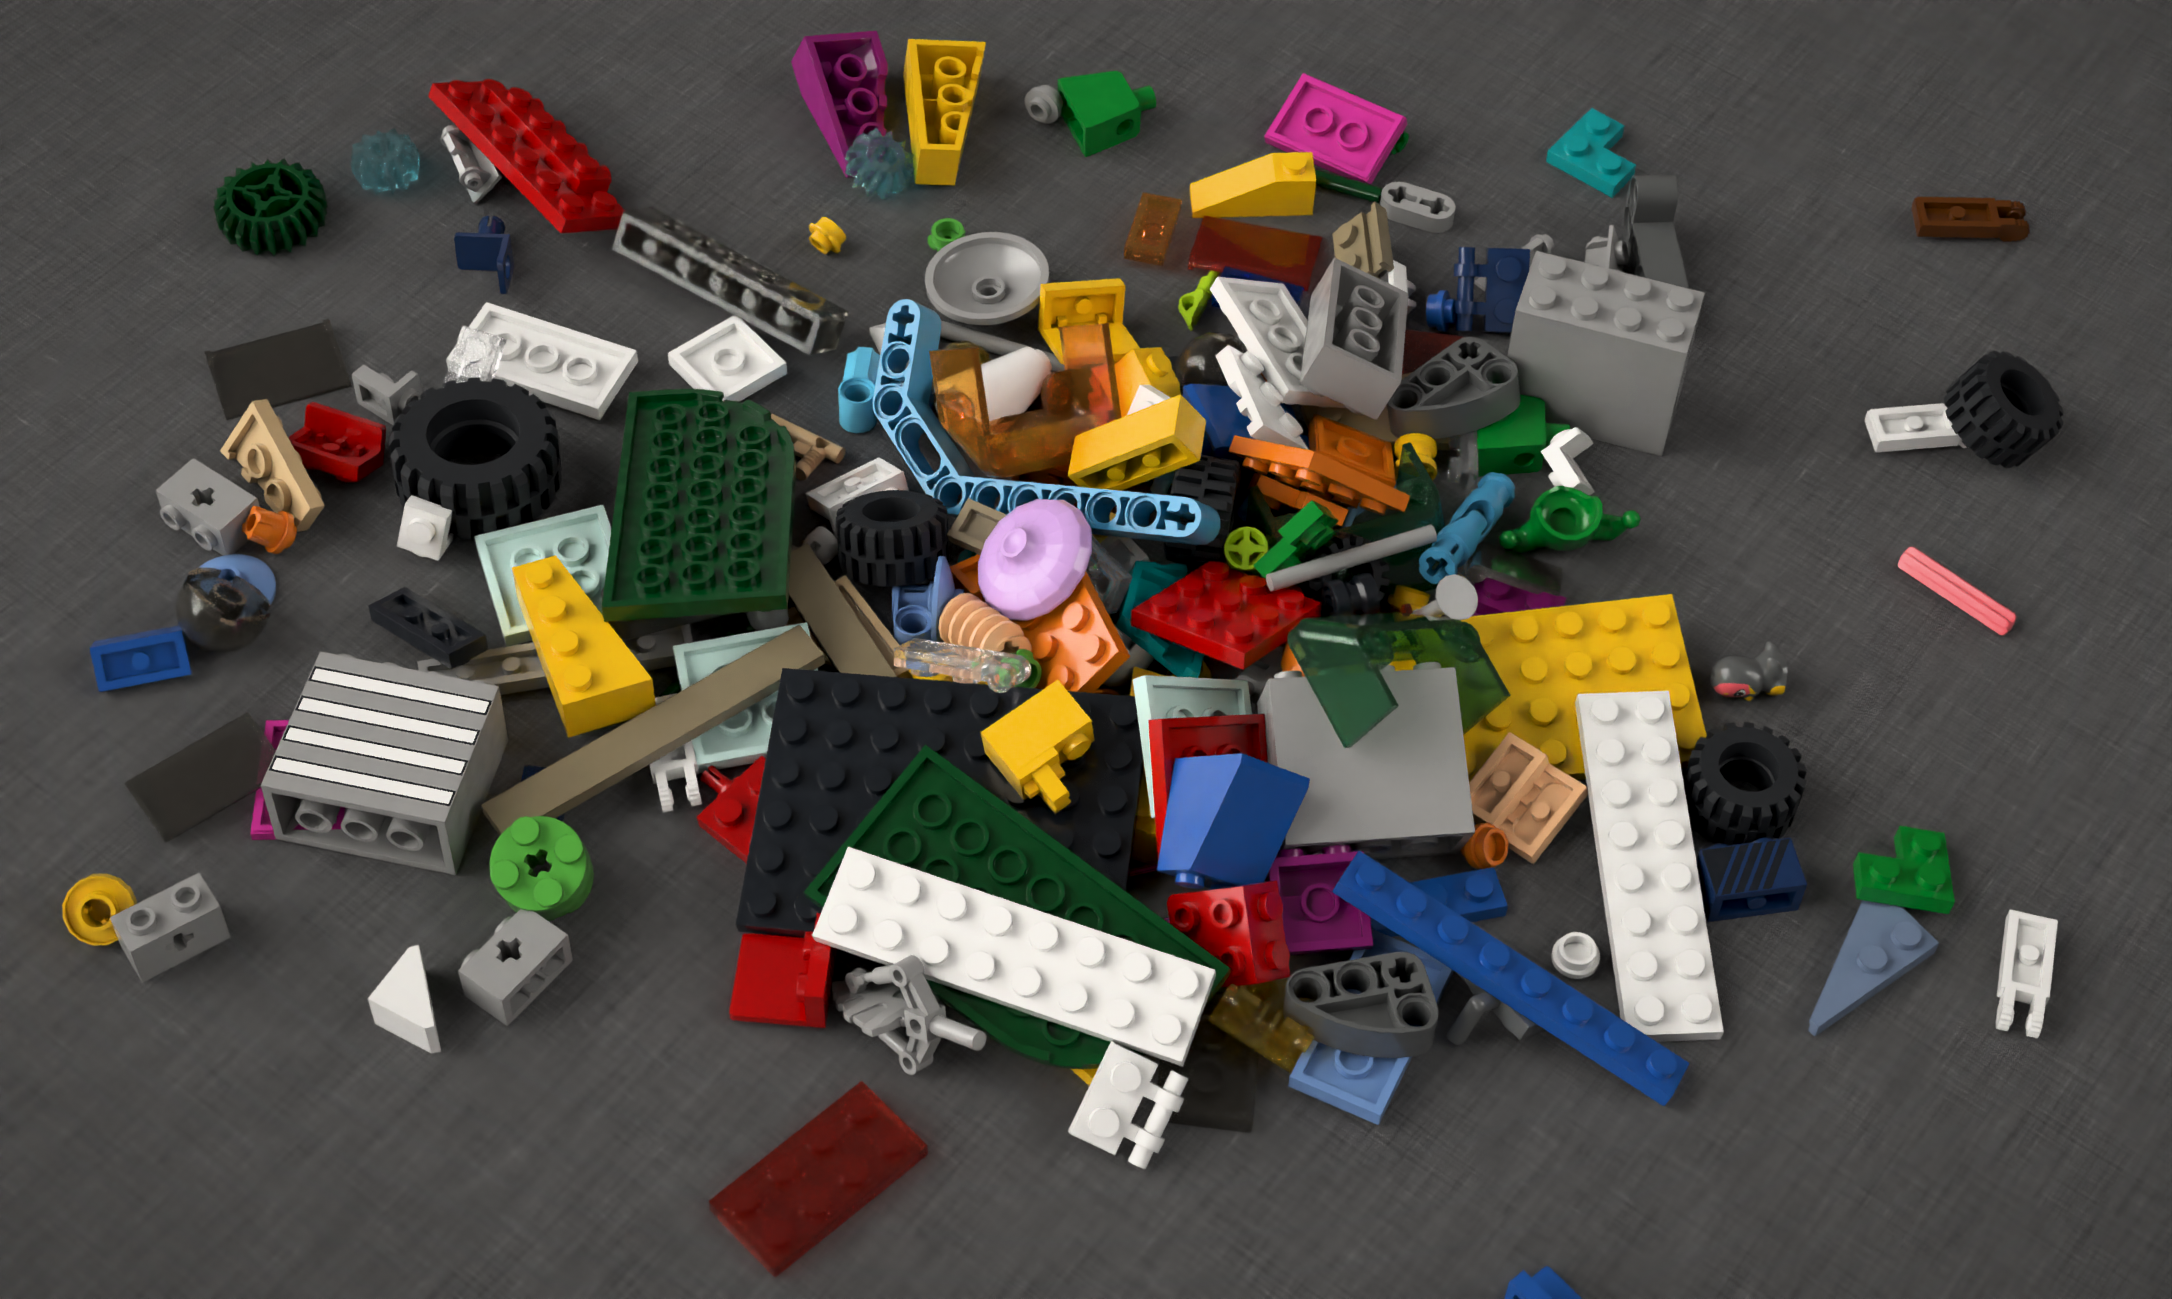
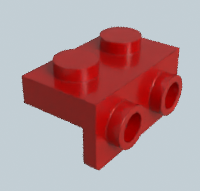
(339, 443)

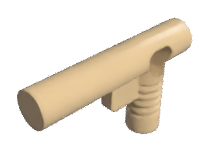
(810, 448)

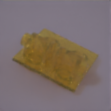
(1257, 1020)

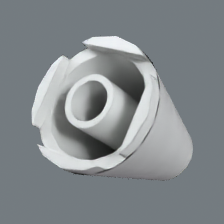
(1013, 381)

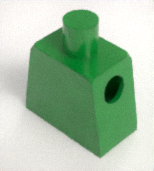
(1103, 109)
(1516, 440)

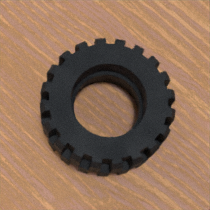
(477, 419)

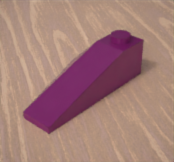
(843, 86)

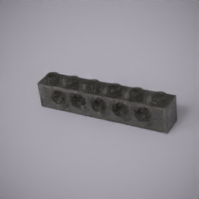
(730, 280)

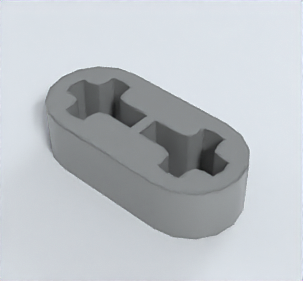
(1418, 207)

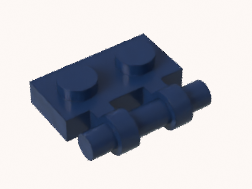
(1504, 281)

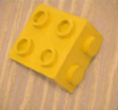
(1084, 304)

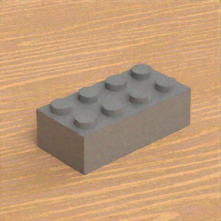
(1355, 339)

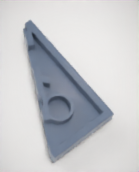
(1875, 953)

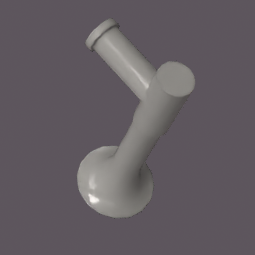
(1454, 598)

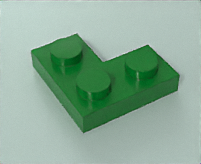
(1306, 529)
(1913, 879)

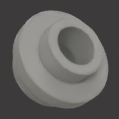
(1044, 104)

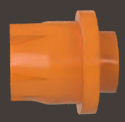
(270, 529)

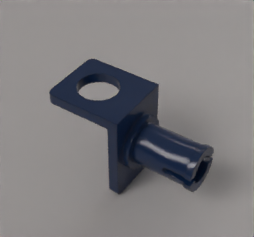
(487, 251)

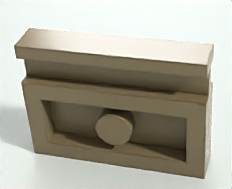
(1365, 242)

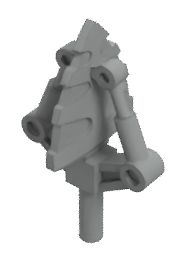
(883, 1006)

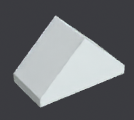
(405, 1004)

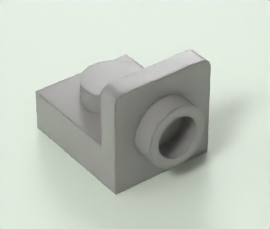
(382, 395)

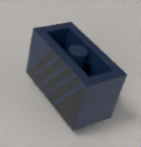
(1750, 879)

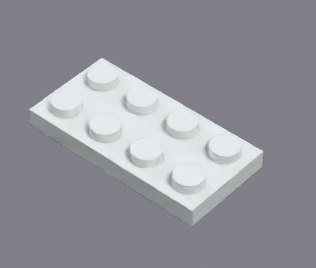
(1272, 331)
(557, 361)

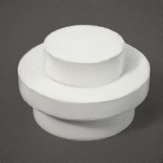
(1575, 955)

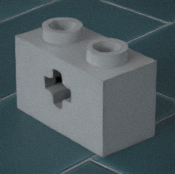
(206, 507)
(170, 927)
(515, 965)

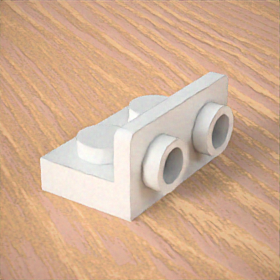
(866, 479)

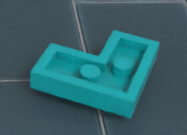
(1586, 153)

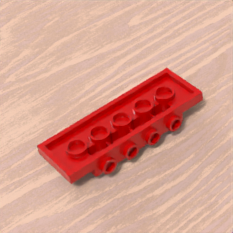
(532, 153)

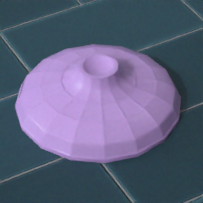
(1034, 558)

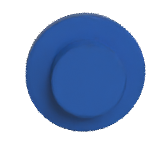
(1440, 311)

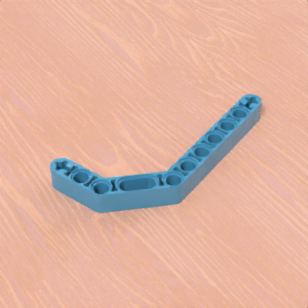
(910, 335)

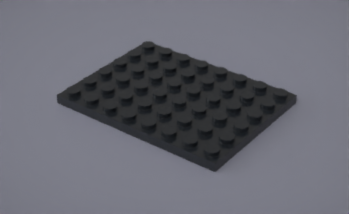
(851, 736)

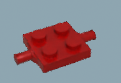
(734, 810)

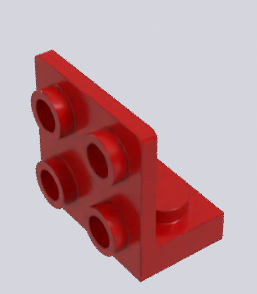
(783, 980)

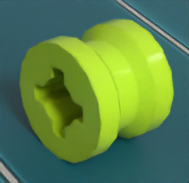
(1245, 542)

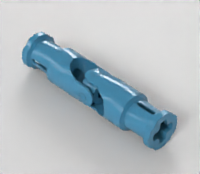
(1467, 527)

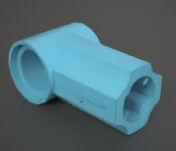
(857, 391)

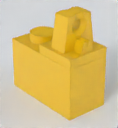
(1036, 740)

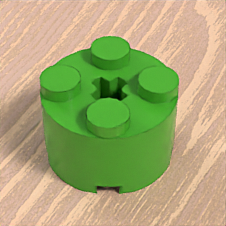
(532, 843)

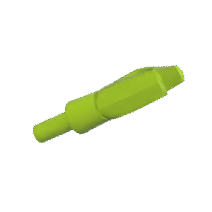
(1196, 301)

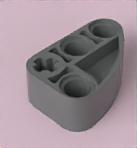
(1456, 392)
(1372, 1022)

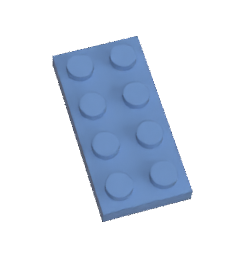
(1356, 1081)

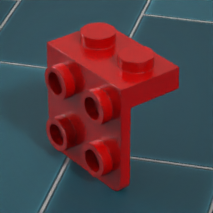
(1238, 928)

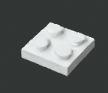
(728, 361)

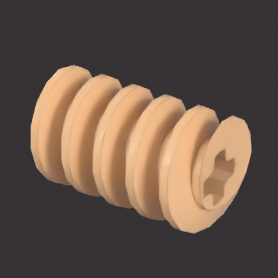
(977, 625)

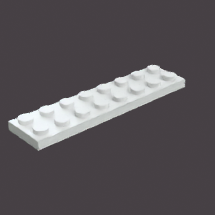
(1648, 866)
(1016, 956)

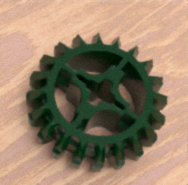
(270, 207)

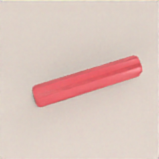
(1957, 591)

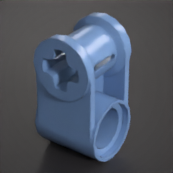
(912, 612)

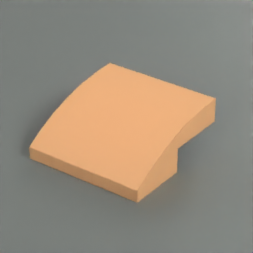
(1524, 796)

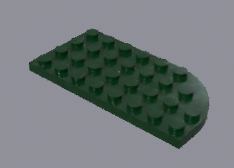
(700, 509)
(965, 834)

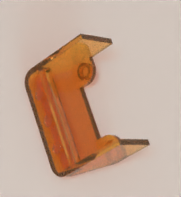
(1034, 440)

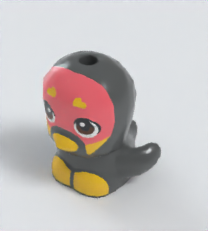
(1749, 676)

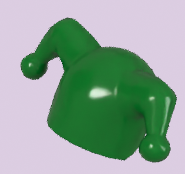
(1566, 521)

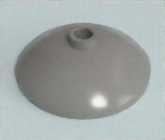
(986, 278)

